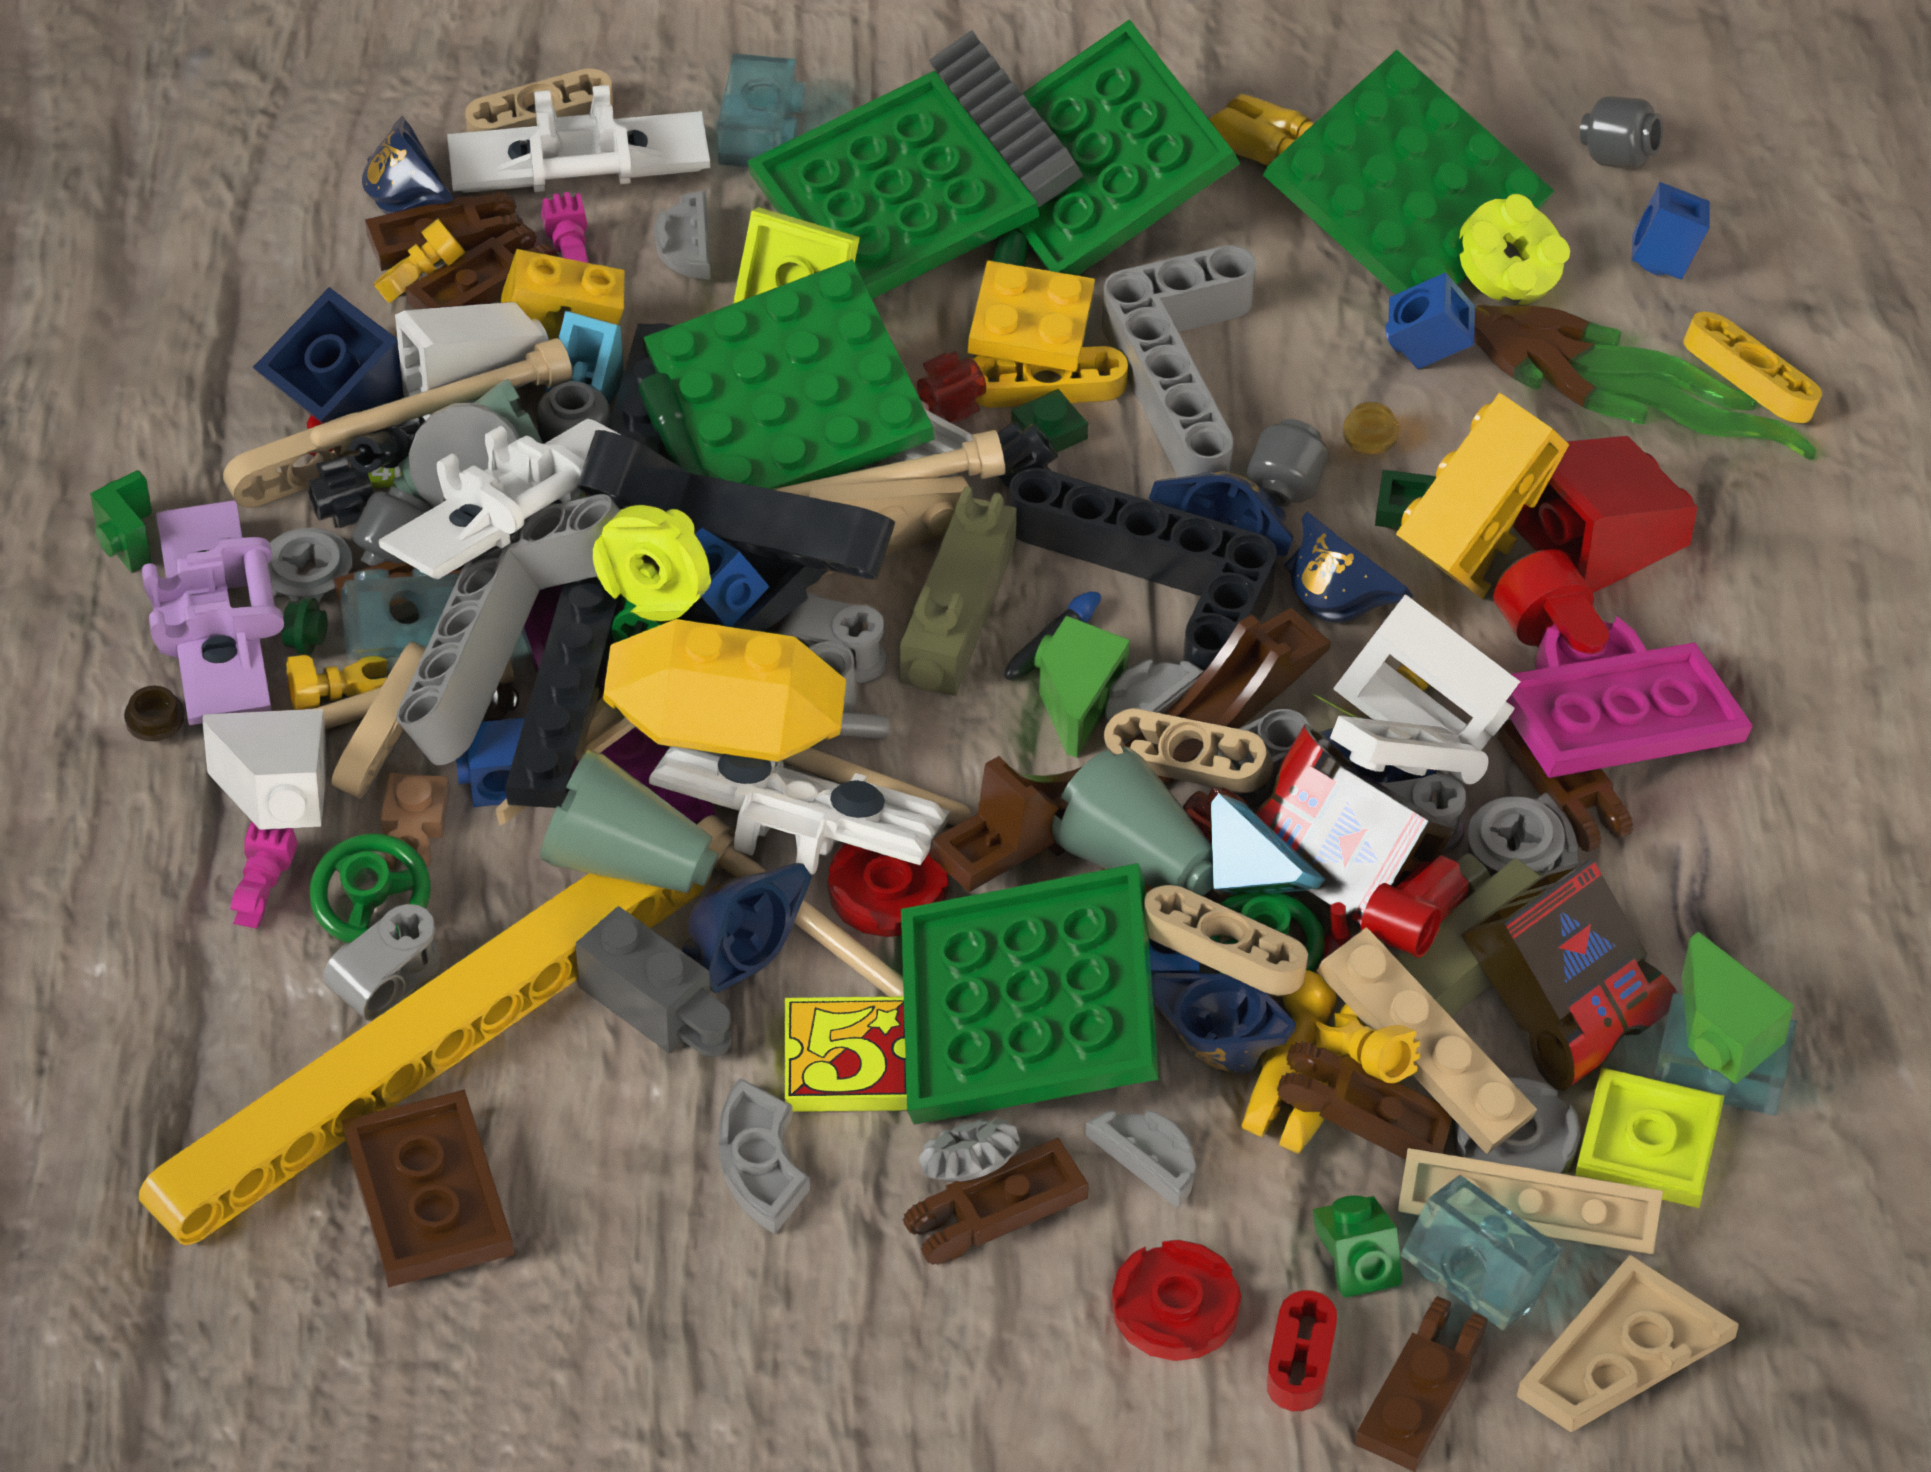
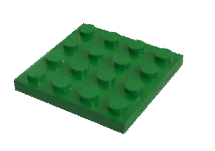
(1133, 140)
(1400, 175)
(903, 178)
(792, 383)
(1027, 994)

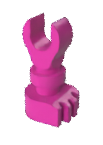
(565, 225)
(267, 856)

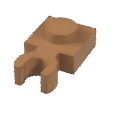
(414, 811)

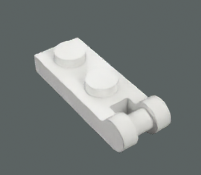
(1409, 748)

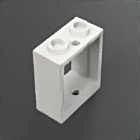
(1439, 659)

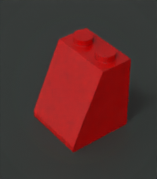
(1609, 511)

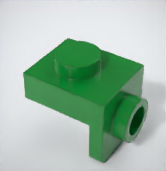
(118, 518)
(1361, 1243)

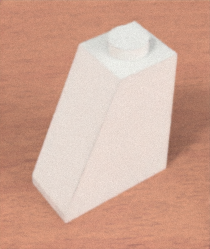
(461, 342)
(270, 764)

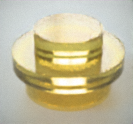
(1371, 428)

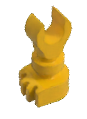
(422, 259)
(307, 686)
(1383, 1052)

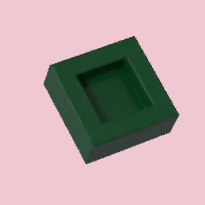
(1055, 418)
(1397, 493)

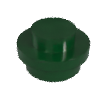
(304, 625)

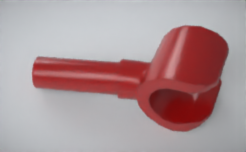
(1340, 931)

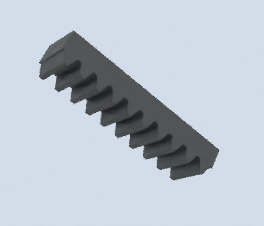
(1006, 118)

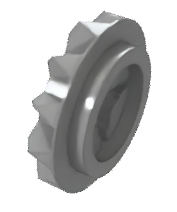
(294, 550)
(1498, 821)
(969, 1150)

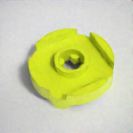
(1527, 229)
(671, 543)

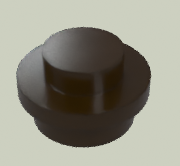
(154, 714)

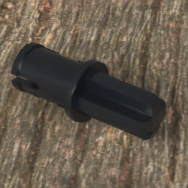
(383, 447)

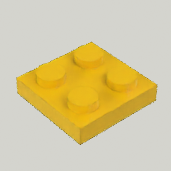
(1031, 316)

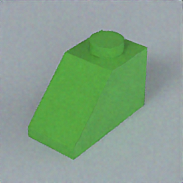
(1077, 676)
(1730, 1012)

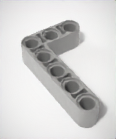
(1142, 320)
(487, 618)

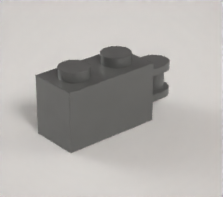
(652, 985)

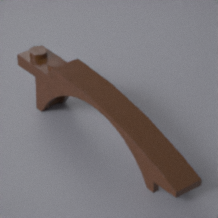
(1020, 807)

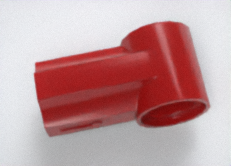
(1413, 911)

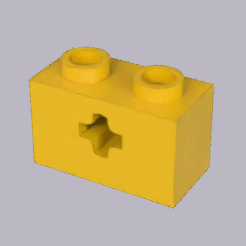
(551, 285)

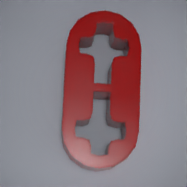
(1289, 1348)

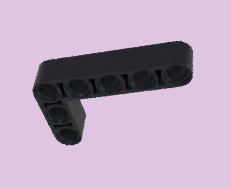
(742, 515)
(1153, 542)

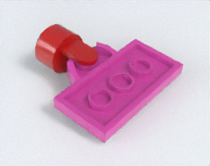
(1596, 686)

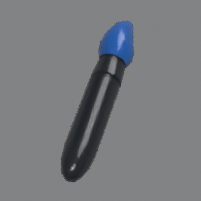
(1079, 608)

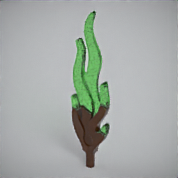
(1613, 379)

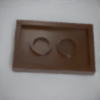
(427, 1188)

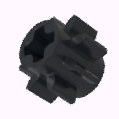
(1024, 450)
(339, 492)

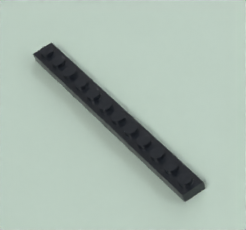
(578, 637)

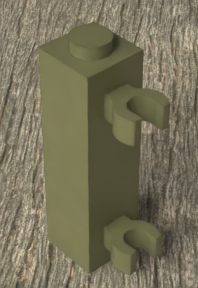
(958, 594)
(1449, 967)

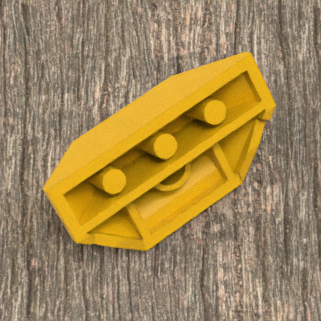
(725, 690)

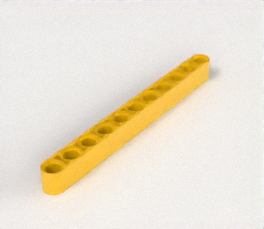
(390, 1057)

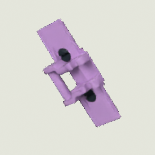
(193, 612)

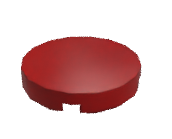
(874, 887)
(1176, 1300)

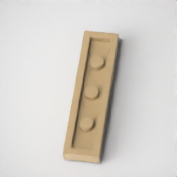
(1450, 1061)
(1548, 1201)

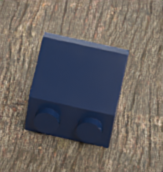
(334, 361)

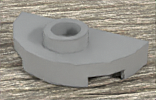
(683, 236)
(1151, 687)
(1150, 1149)

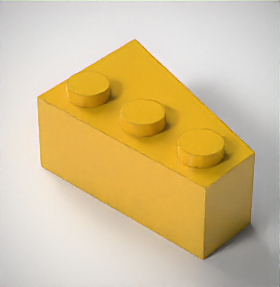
(1482, 491)

